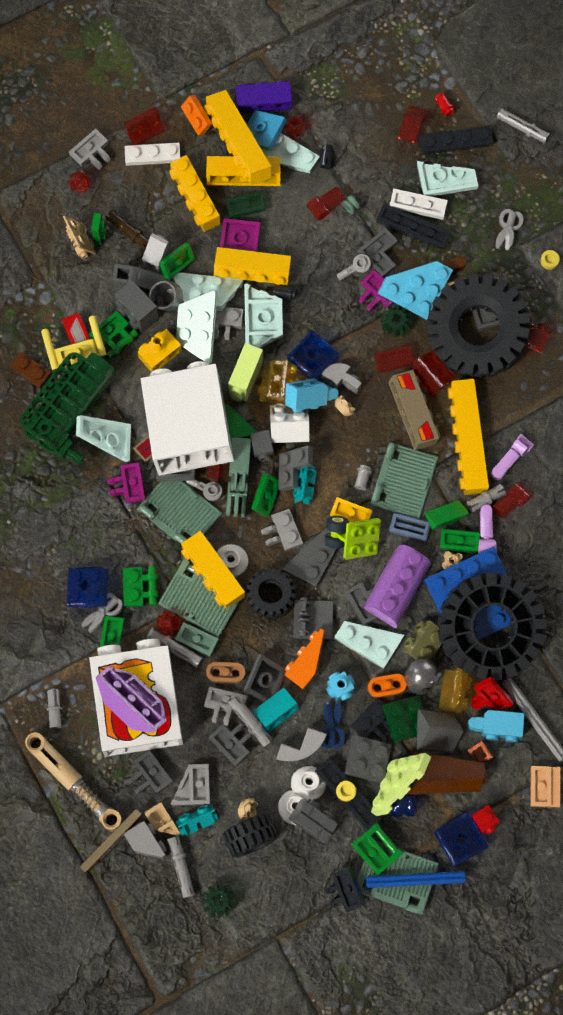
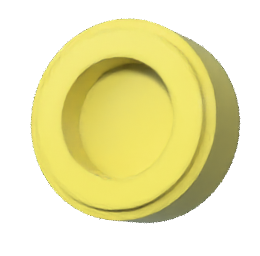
(550, 259)
(346, 791)

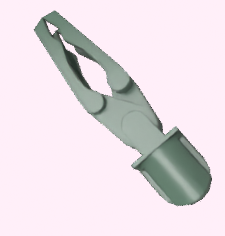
(238, 468)

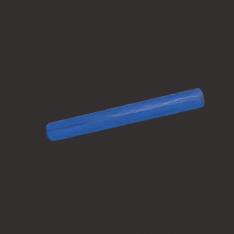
(415, 879)

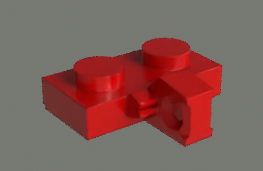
(491, 694)

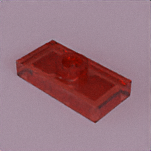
(394, 359)

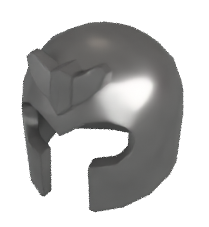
(167, 294)
(421, 675)

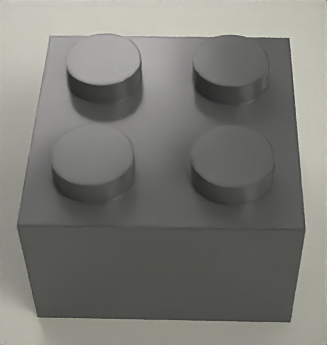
(136, 307)

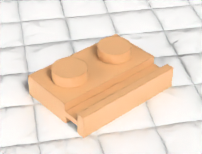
(545, 786)

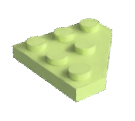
(397, 780)

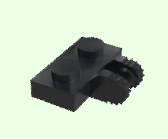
(370, 720)
(348, 890)

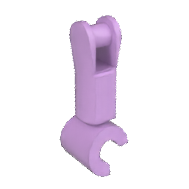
(520, 447)
(486, 529)

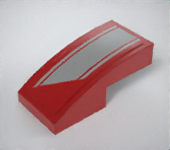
(75, 328)

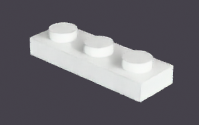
(151, 154)
(418, 204)

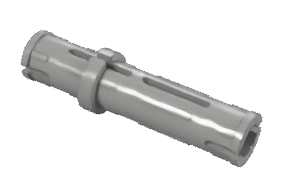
(524, 126)
(176, 648)
(255, 726)
(178, 858)

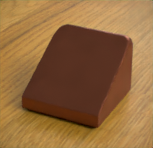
(482, 752)

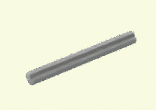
(534, 718)

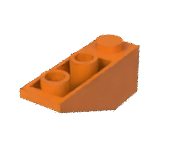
(306, 665)

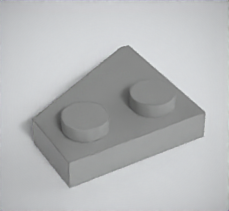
(193, 787)

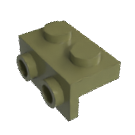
(423, 641)

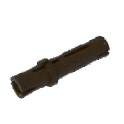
(136, 236)

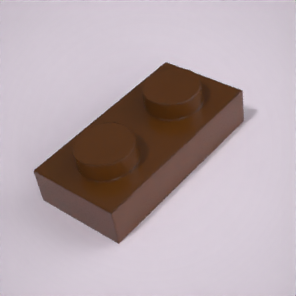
(30, 370)

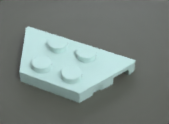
(198, 285)
(262, 317)
(197, 325)

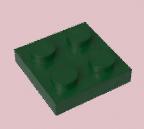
(403, 717)

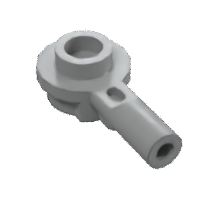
(360, 263)
(211, 491)

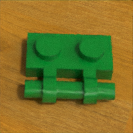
(110, 329)
(133, 586)

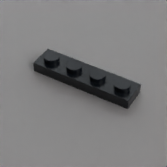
(455, 140)
(413, 226)
(358, 806)

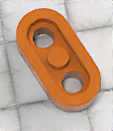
(386, 685)

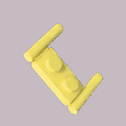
(83, 348)

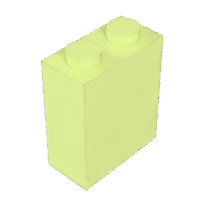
(245, 373)

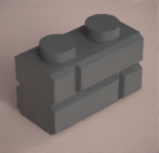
(313, 820)

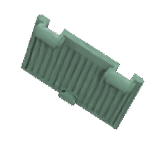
(404, 481)
(178, 510)
(192, 597)
(400, 894)

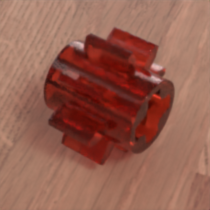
(295, 131)
(79, 181)
(168, 622)

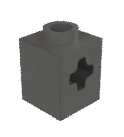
(261, 445)

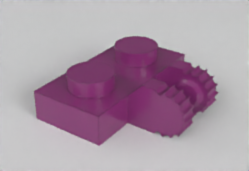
(372, 284)
(131, 481)

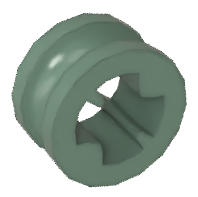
(350, 205)

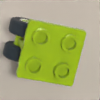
(356, 538)

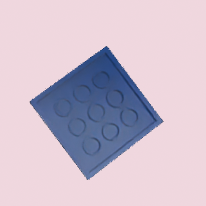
(442, 583)

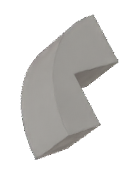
(311, 742)

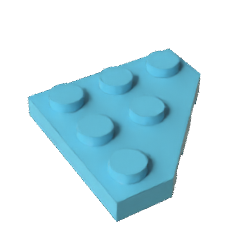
(416, 287)

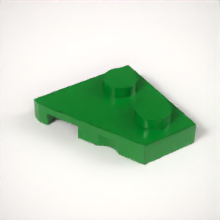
(237, 425)

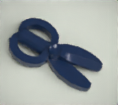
(332, 722)

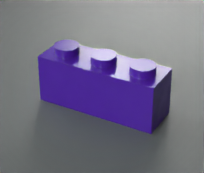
(263, 97)

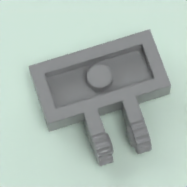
(89, 148)
(228, 318)
(286, 529)
(218, 699)

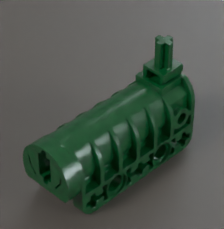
(66, 401)

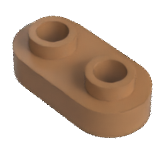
(225, 670)

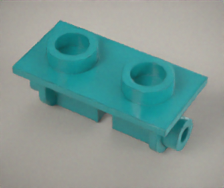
(305, 492)
(189, 821)

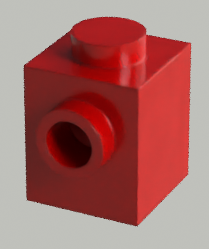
(486, 820)

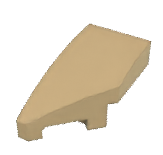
(161, 820)

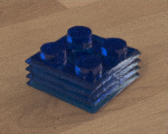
(312, 344)
(95, 594)
(465, 827)

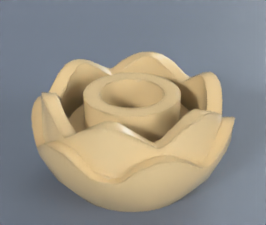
(344, 406)
(247, 808)

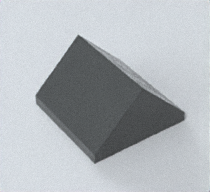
(264, 679)
(437, 731)

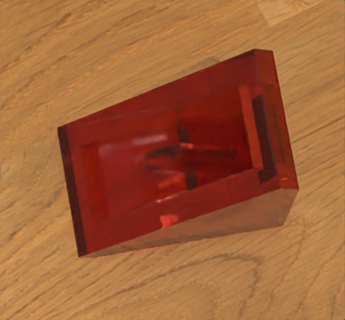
(412, 124)

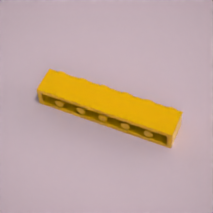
(238, 137)
(469, 437)

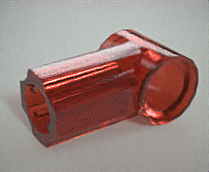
(321, 206)
(515, 497)

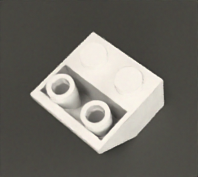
(288, 424)

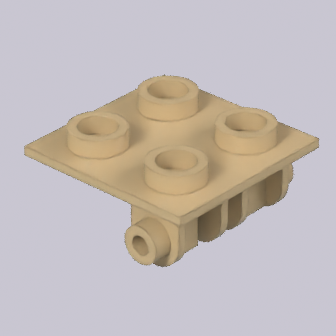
(78, 236)

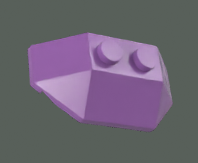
(131, 700)

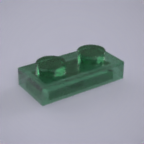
(245, 205)

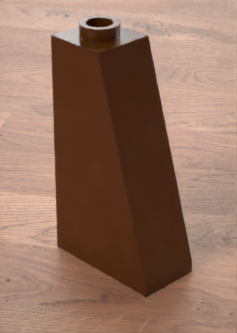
(449, 776)

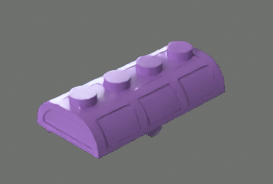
(397, 585)

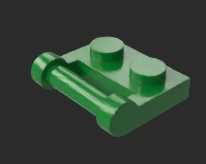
(373, 853)

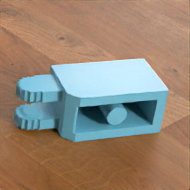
(308, 394)
(499, 725)

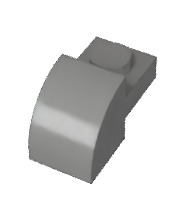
(339, 374)

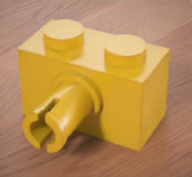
(159, 350)

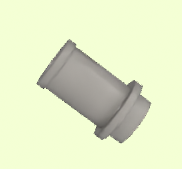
(363, 476)

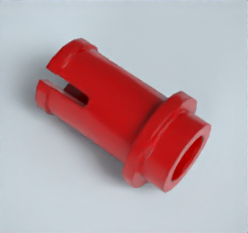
(446, 107)

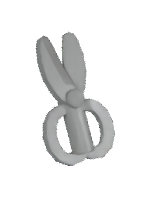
(507, 233)
(97, 617)

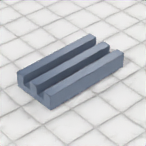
(409, 527)

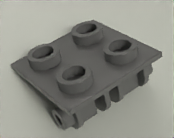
(312, 616)

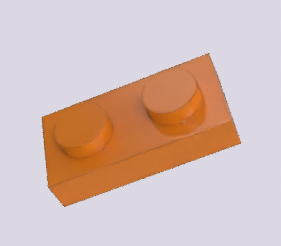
(196, 115)

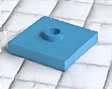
(266, 128)

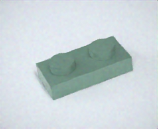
(196, 639)

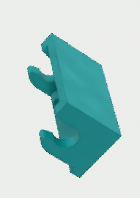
(276, 710)

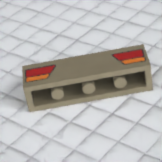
(413, 410)

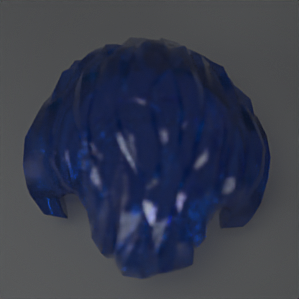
(405, 806)

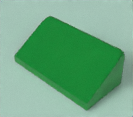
(446, 514)

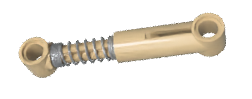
(71, 779)

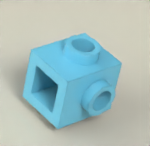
(337, 692)

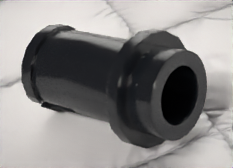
(326, 156)
(284, 292)

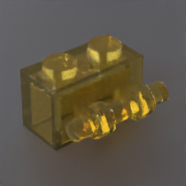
(274, 380)
(453, 691)

